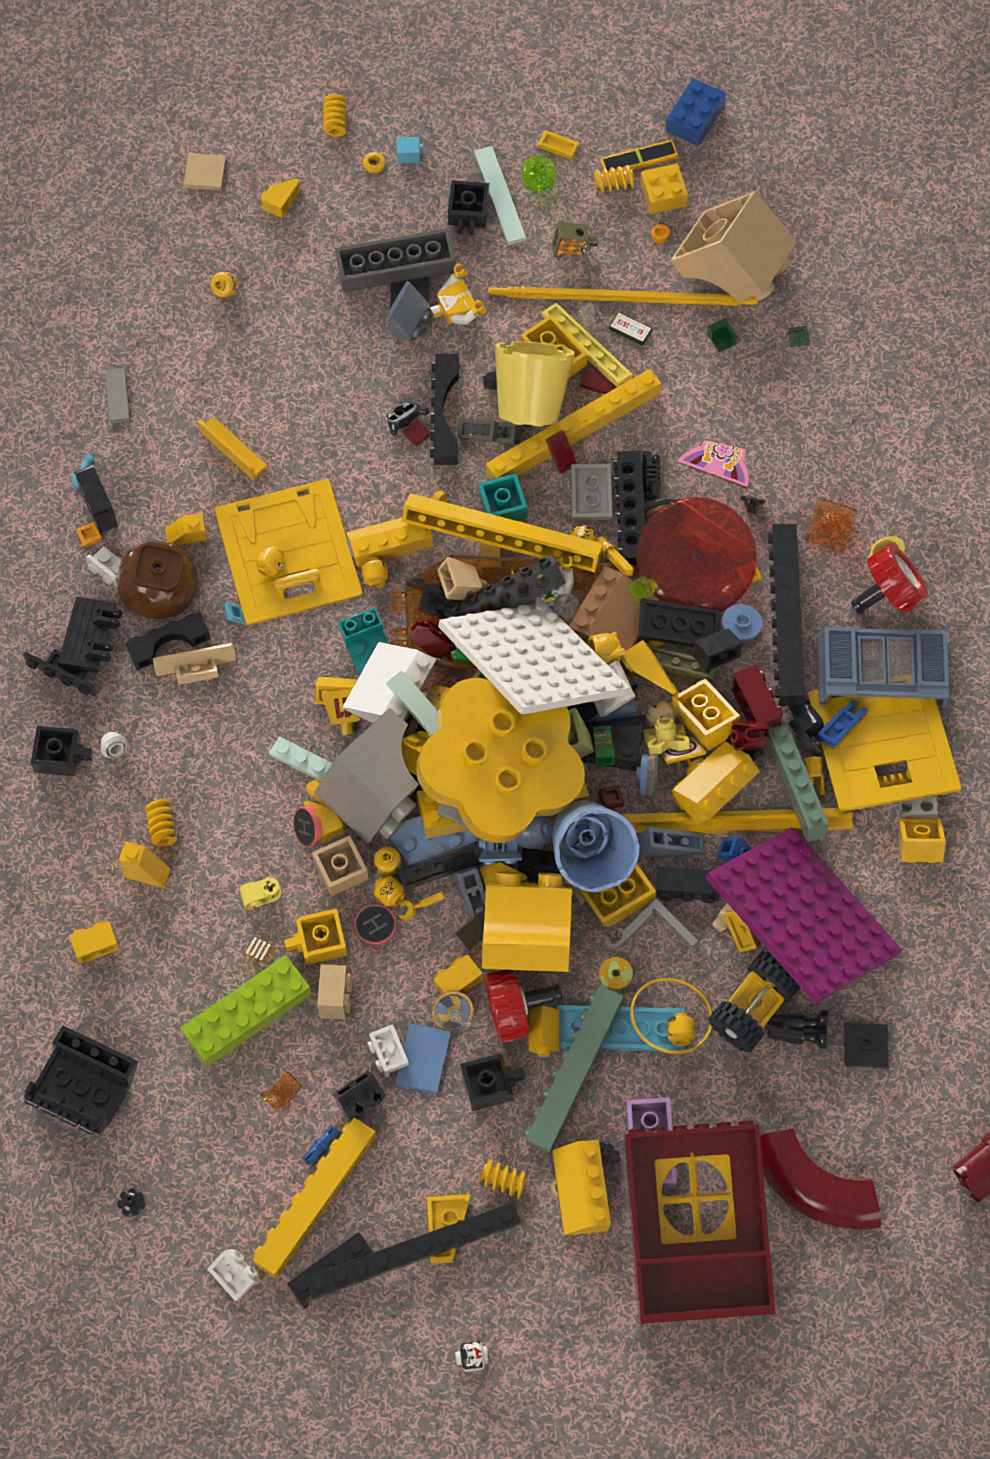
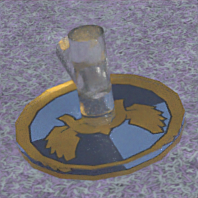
(452, 1011)

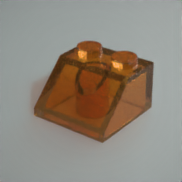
(831, 524)

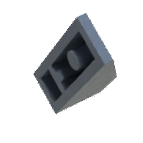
(669, 843)
(471, 890)

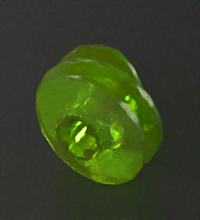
(538, 173)

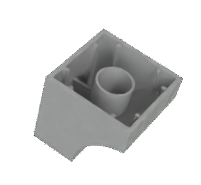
(370, 781)

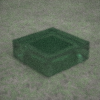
(798, 336)

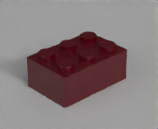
(755, 698)

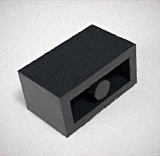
(717, 649)

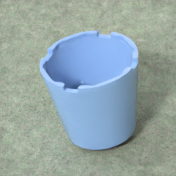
(603, 855)

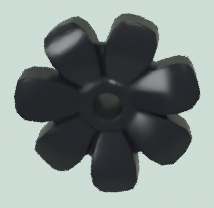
(752, 503)
(608, 1153)
(131, 1202)

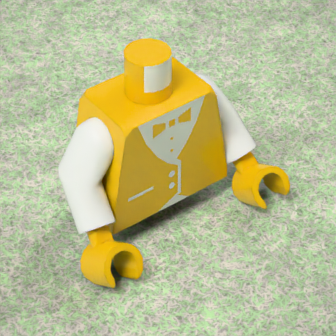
(456, 300)

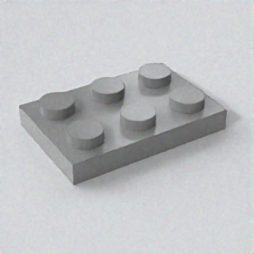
(591, 492)

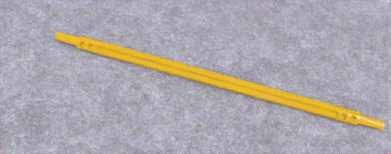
(619, 296)

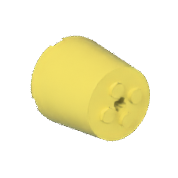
(531, 381)

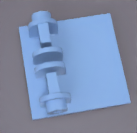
(490, 855)

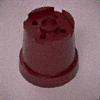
(974, 1170)

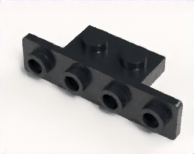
(432, 599)
(67, 676)

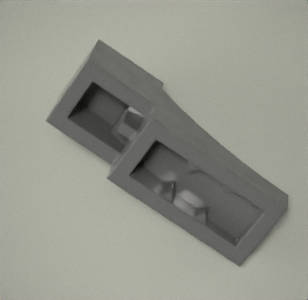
(489, 431)

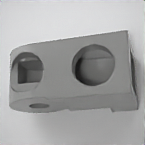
(919, 808)

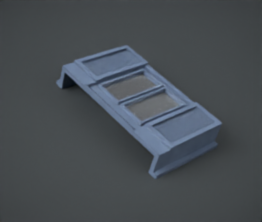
(883, 663)

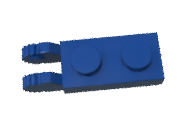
(841, 725)

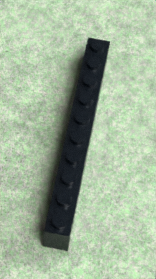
(787, 615)

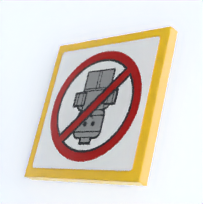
(696, 749)

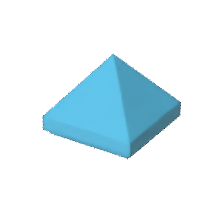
(234, 612)

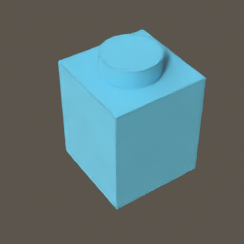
(408, 150)

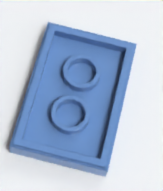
(426, 1056)

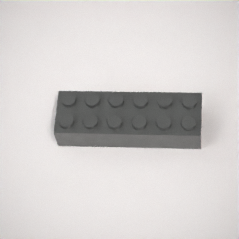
(395, 260)

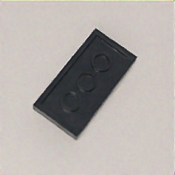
(676, 622)

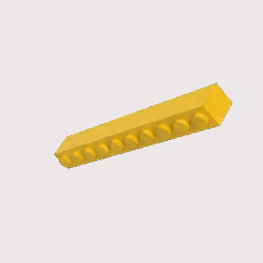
(577, 425)
(501, 532)

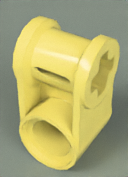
(258, 893)

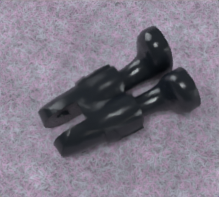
(794, 1027)

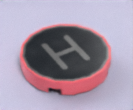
(307, 826)
(375, 925)

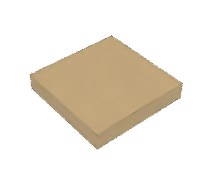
(204, 171)

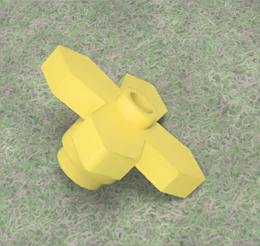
(666, 736)

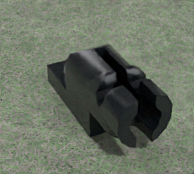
(807, 725)

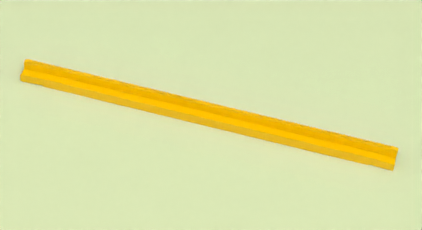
(734, 821)

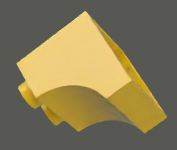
(527, 923)

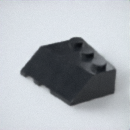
(626, 739)

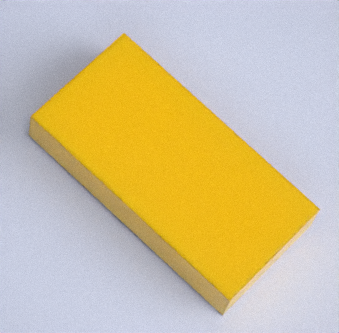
(558, 145)

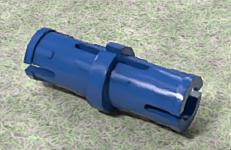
(321, 1145)

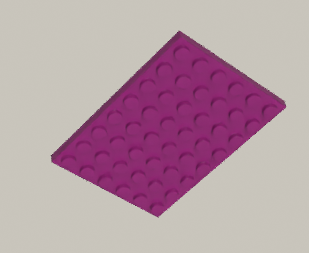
(803, 915)

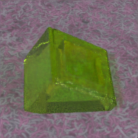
(640, 589)

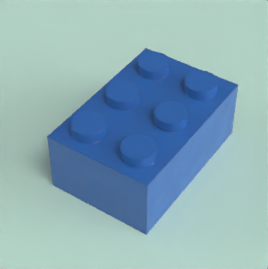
(695, 112)

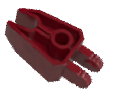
(432, 639)
(748, 735)

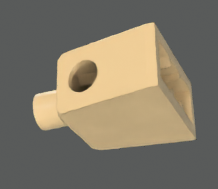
(459, 579)

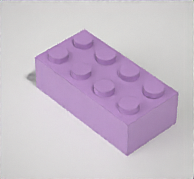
(650, 1114)

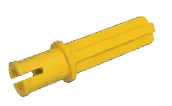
(610, 552)

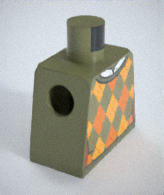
(572, 239)

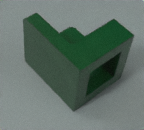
(722, 335)

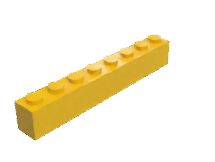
(315, 1197)

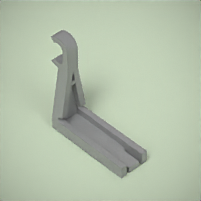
(645, 917)

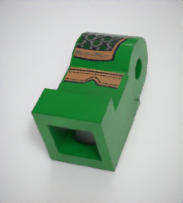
(603, 746)

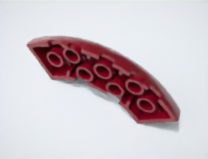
(814, 1190)

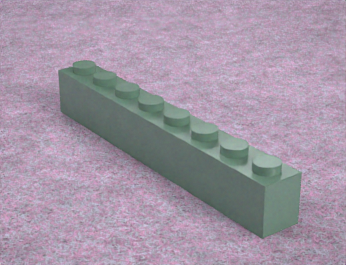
(574, 1069)

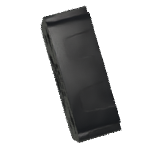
(96, 498)

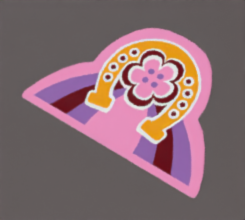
(719, 460)

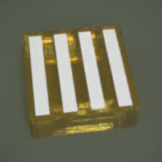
(258, 949)

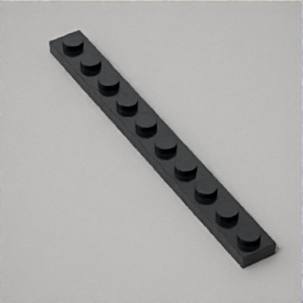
(412, 1250)

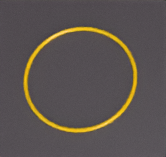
(654, 1046)

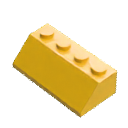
(388, 540)
(715, 782)
(581, 1188)

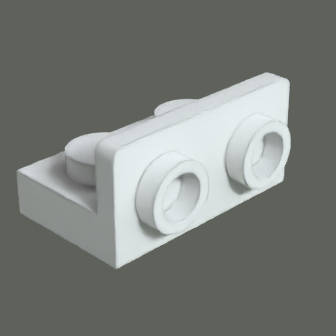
(105, 564)
(388, 1050)
(234, 1273)

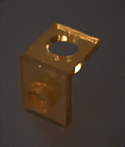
(282, 1092)

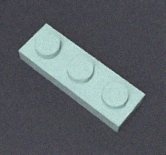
(300, 758)

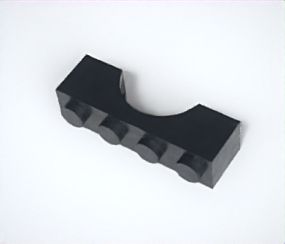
(189, 629)

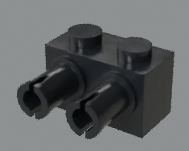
(359, 1095)

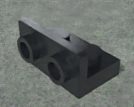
(535, 862)

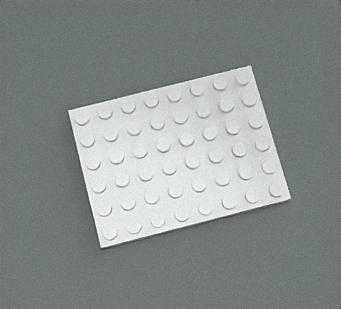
(533, 658)

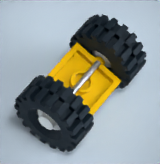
(753, 1002)

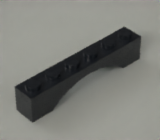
(446, 375)

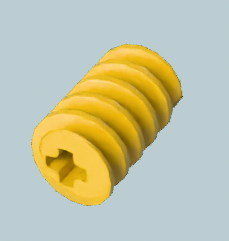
(334, 115)
(613, 178)
(160, 822)
(503, 1179)

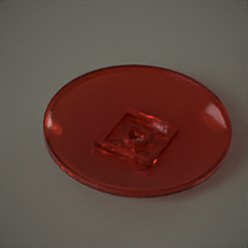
(689, 526)

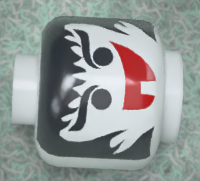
(472, 1356)

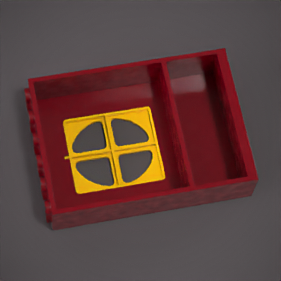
(699, 1273)

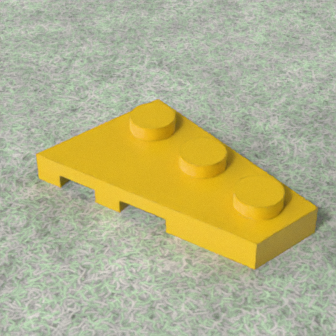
(444, 1212)

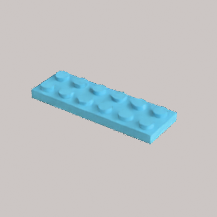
(622, 1035)

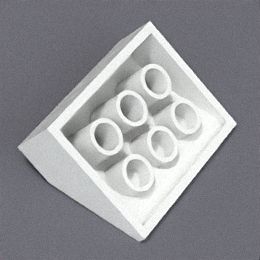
(371, 695)

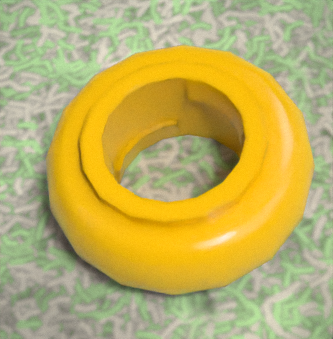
(377, 168)

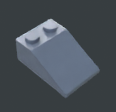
(408, 313)

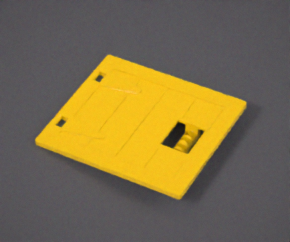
(312, 545)
(888, 734)

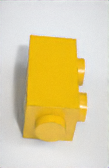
(543, 1031)

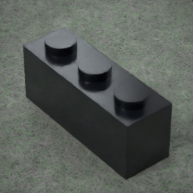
(684, 884)

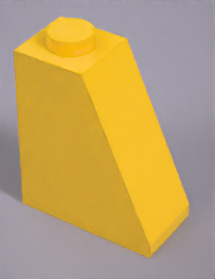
(142, 865)

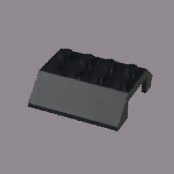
(82, 1082)

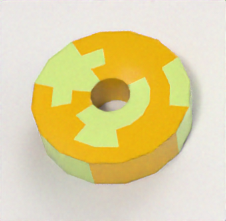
(615, 964)

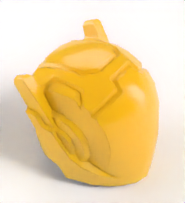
(607, 647)

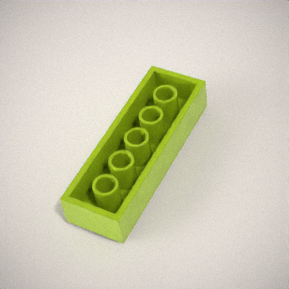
(246, 1011)

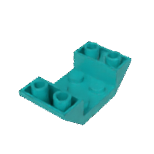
(361, 636)

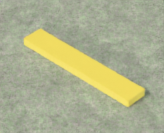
(596, 353)

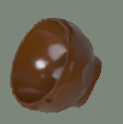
(157, 592)

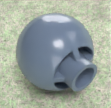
(537, 833)

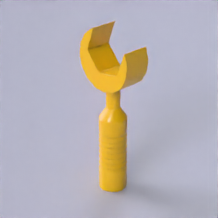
(423, 903)

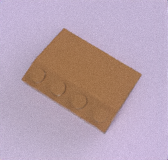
(609, 609)

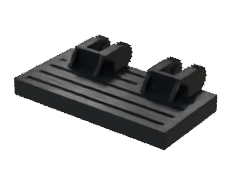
(87, 636)

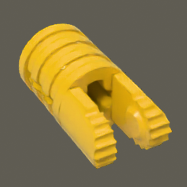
(814, 769)

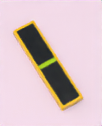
(641, 157)

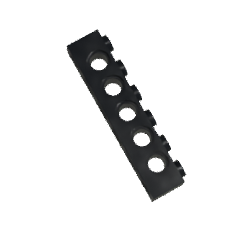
(629, 462)
(515, 596)

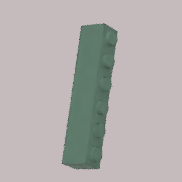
(797, 783)

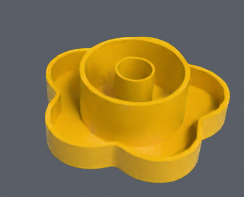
(499, 763)

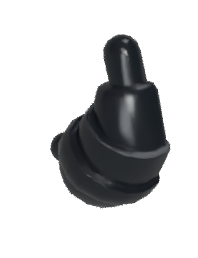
(403, 414)

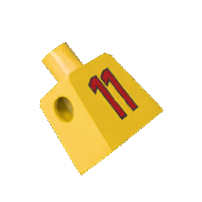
(334, 704)

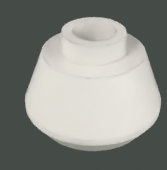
(113, 745)

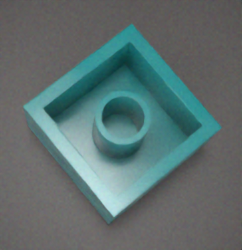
(503, 498)

